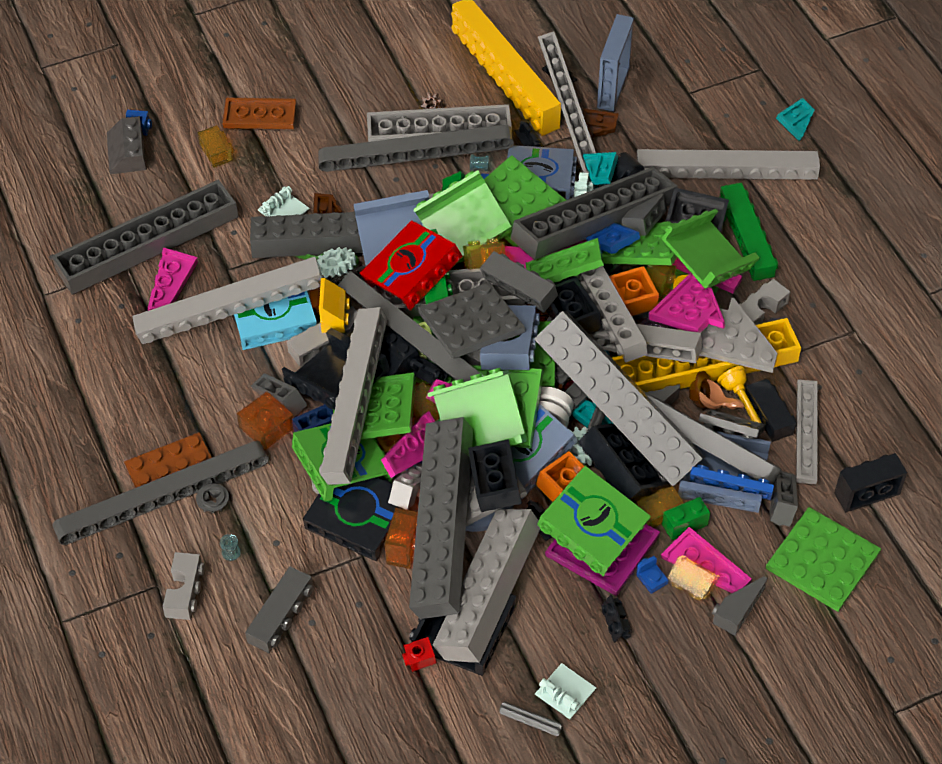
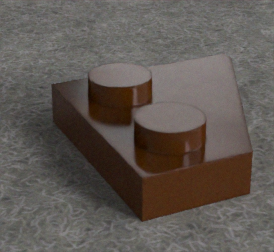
(600, 122)
(325, 204)

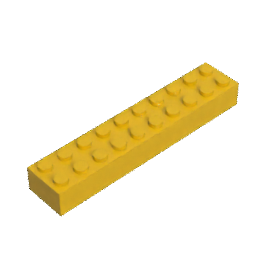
(506, 67)
(658, 373)

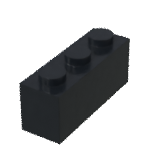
(771, 409)

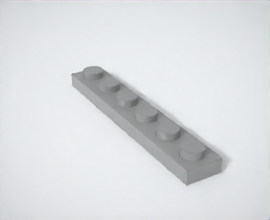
(806, 432)

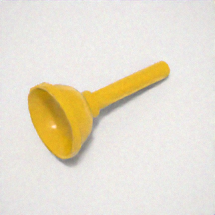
(734, 381)

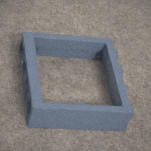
(616, 51)

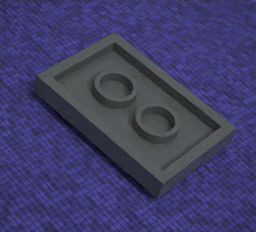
(731, 423)

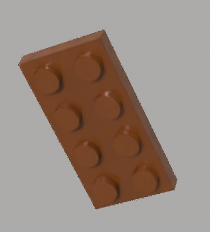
(259, 113)
(167, 460)

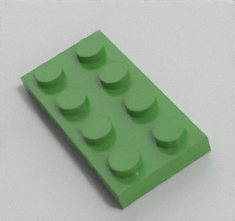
(568, 261)

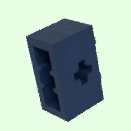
(314, 418)

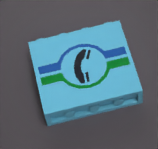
(275, 321)

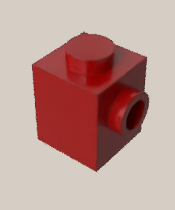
(419, 654)

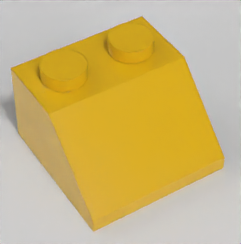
(333, 307)

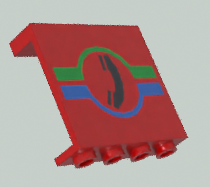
(412, 263)

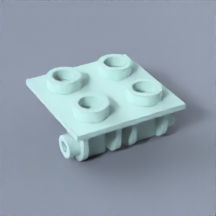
(283, 204)
(565, 691)

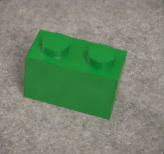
(689, 514)

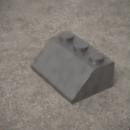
(126, 146)

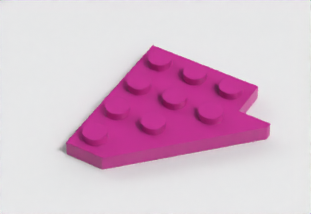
(689, 307)

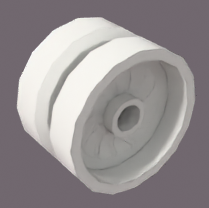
(557, 403)

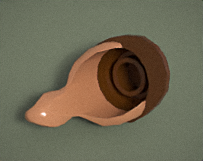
(709, 395)

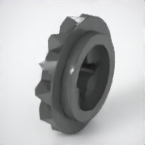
(216, 491)

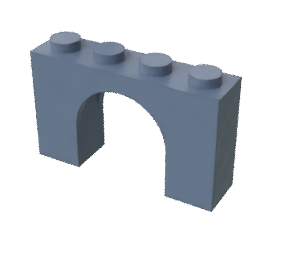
(516, 353)

